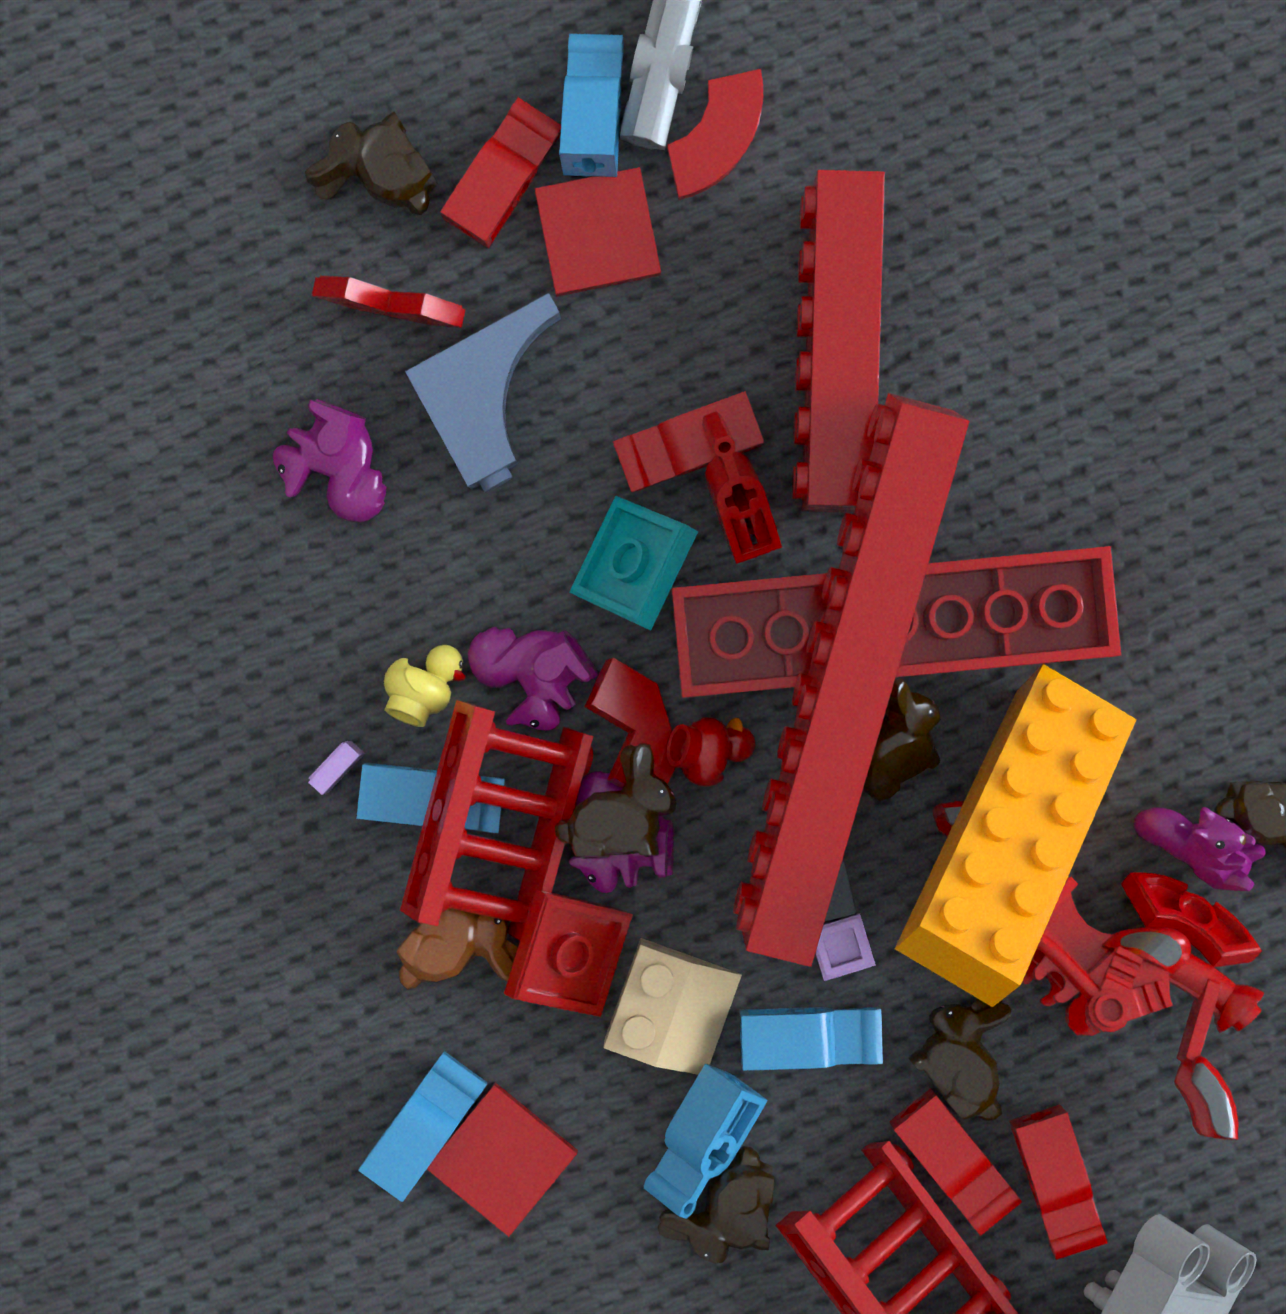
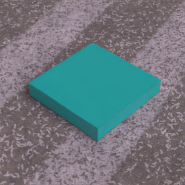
(633, 562)

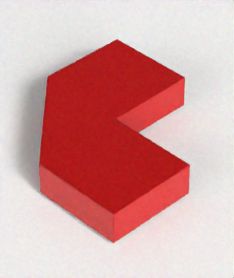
(402, 305)
(635, 707)

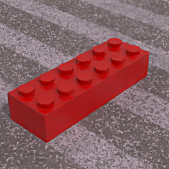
(841, 334)

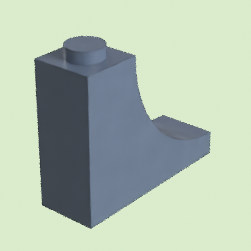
(469, 387)

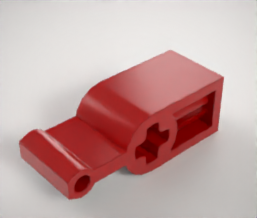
(501, 173)
(682, 444)
(738, 495)
(955, 1161)
(1058, 1181)

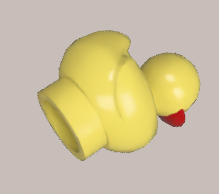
(419, 692)

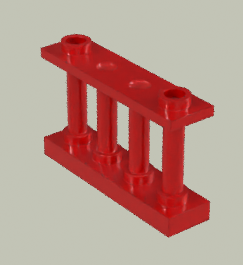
(460, 786)
(846, 1278)

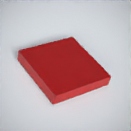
(598, 232)
(568, 953)
(502, 1159)

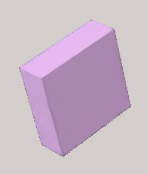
(335, 767)
(843, 947)

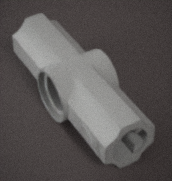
(659, 72)

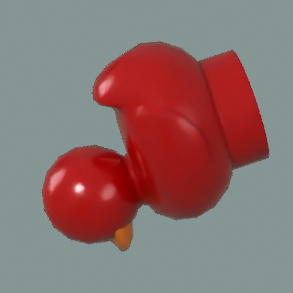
(706, 748)

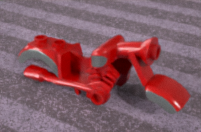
(1131, 977)

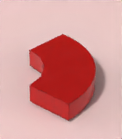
(721, 136)
(1210, 929)

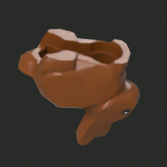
(445, 950)

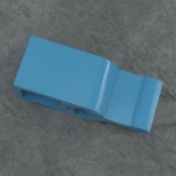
(592, 106)
(404, 793)
(810, 1037)
(422, 1126)
(703, 1138)

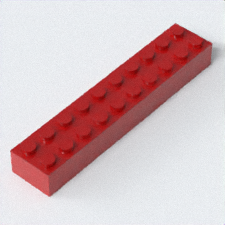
(849, 677)

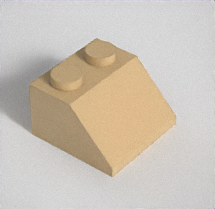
(671, 1009)

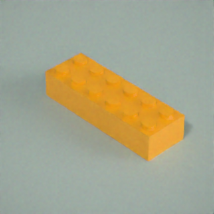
(1016, 837)

